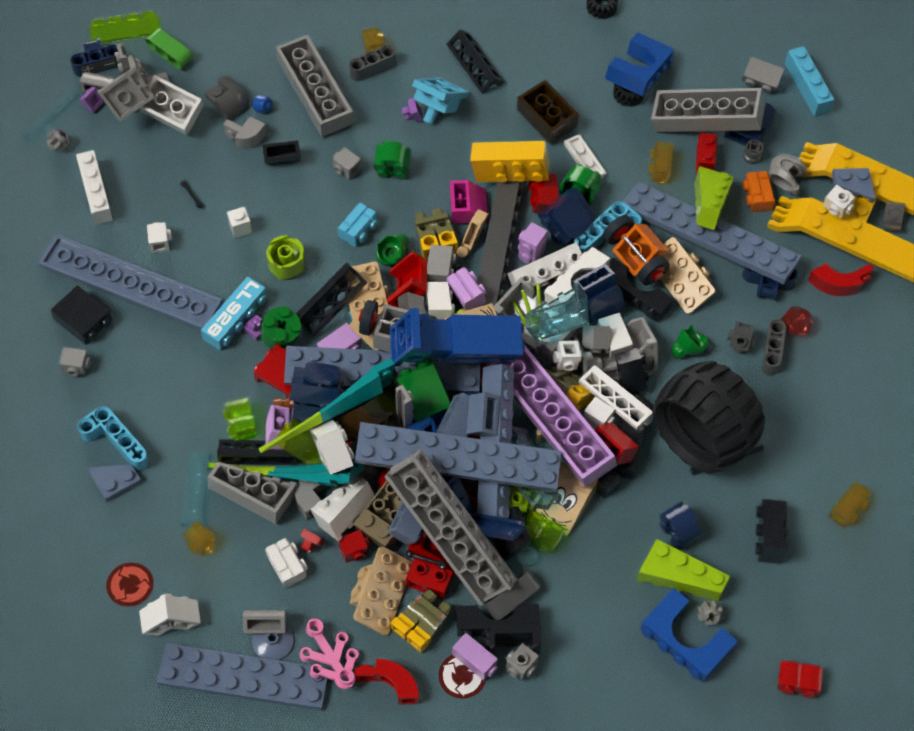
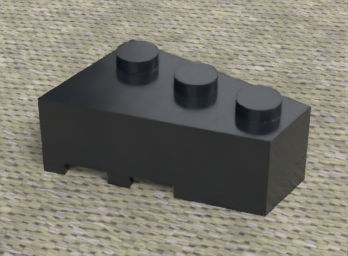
(771, 531)

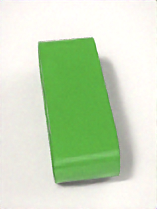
(169, 48)

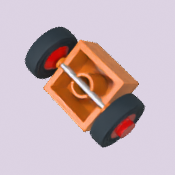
(638, 249)

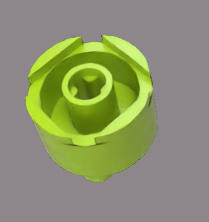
(285, 257)

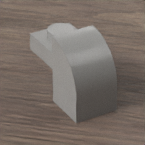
(247, 135)
(307, 497)

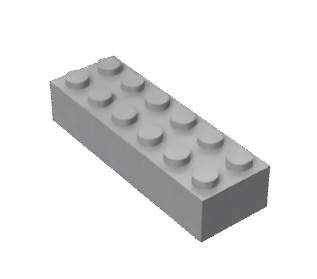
(314, 85)
(708, 110)

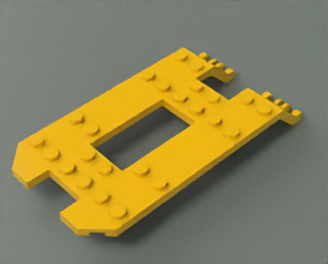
(851, 231)

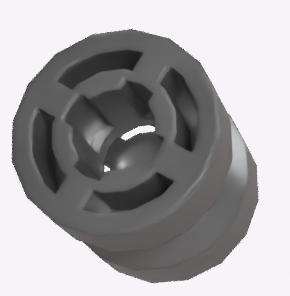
(753, 152)

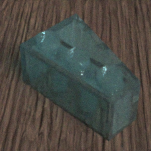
(560, 315)

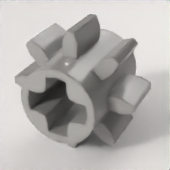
(57, 139)
(710, 612)

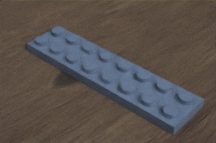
(241, 676)

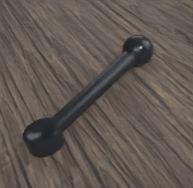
(183, 183)
(441, 564)

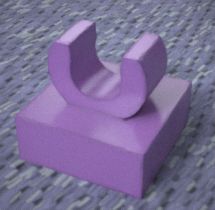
(92, 100)
(413, 111)
(253, 327)

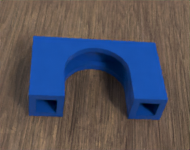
(641, 78)
(699, 661)

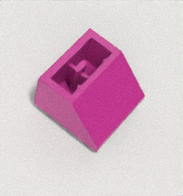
(466, 200)

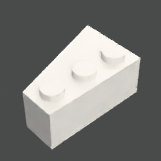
(342, 507)

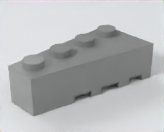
(255, 492)

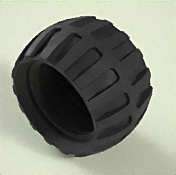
(709, 416)

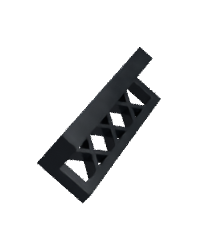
(480, 59)
(328, 296)
(244, 455)

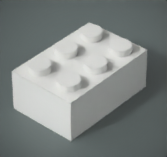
(172, 105)
(331, 446)

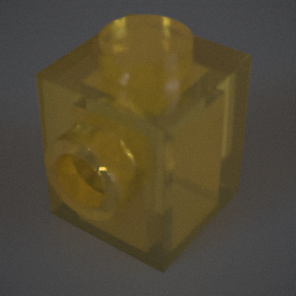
(372, 39)
(199, 539)

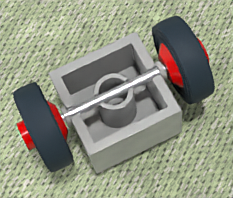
(369, 318)

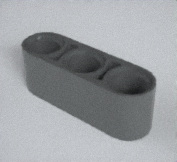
(372, 63)
(773, 339)
(509, 599)

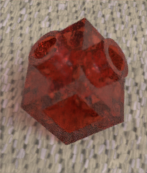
(797, 321)

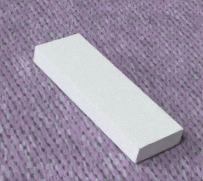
(583, 155)

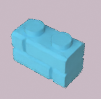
(357, 225)

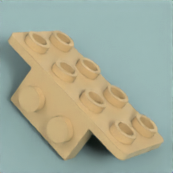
(686, 278)
(372, 290)
(380, 590)

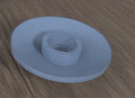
(273, 649)

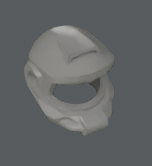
(784, 169)

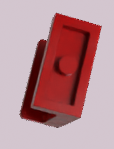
(410, 276)
(272, 370)

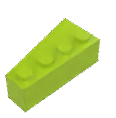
(711, 195)
(678, 570)

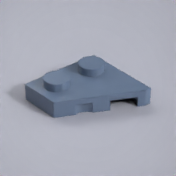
(855, 181)
(114, 479)

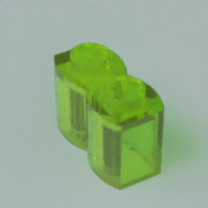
(240, 418)
(544, 532)

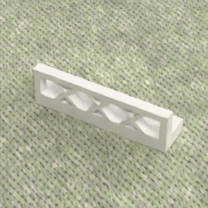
(617, 394)

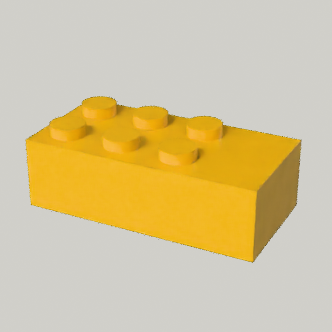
(510, 161)

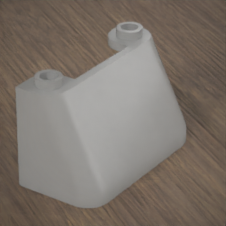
(642, 340)
(541, 349)

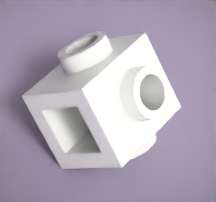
(839, 201)
(567, 355)

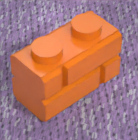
(759, 191)

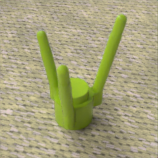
(538, 292)

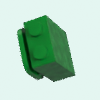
(426, 388)

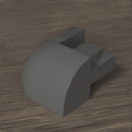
(228, 98)

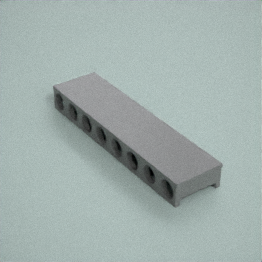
(450, 527)

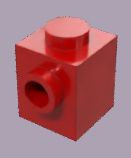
(354, 546)

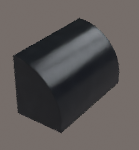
(281, 152)

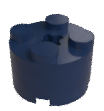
(680, 524)

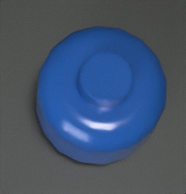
(262, 104)

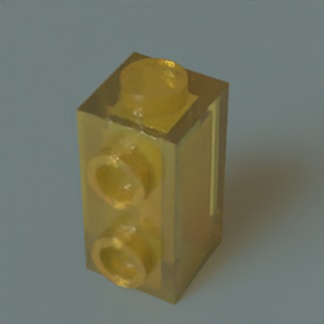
(662, 161)
(850, 504)

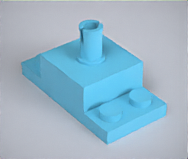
(439, 96)

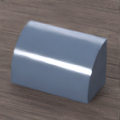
(483, 414)

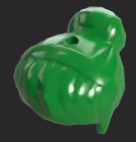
(391, 243)
(689, 343)

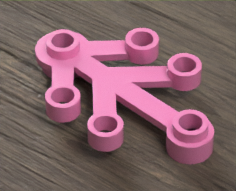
(329, 657)

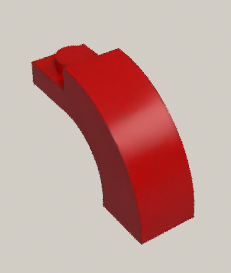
(838, 283)
(392, 674)

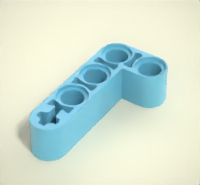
(598, 226)
(118, 439)

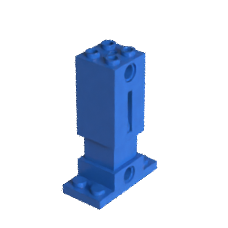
(456, 338)

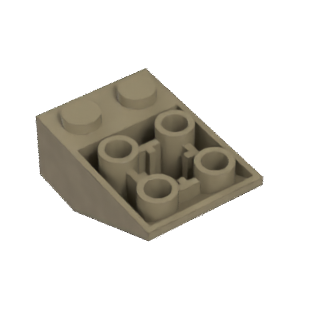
(378, 516)

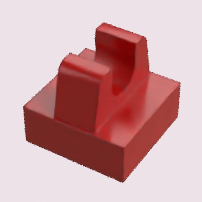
(311, 540)

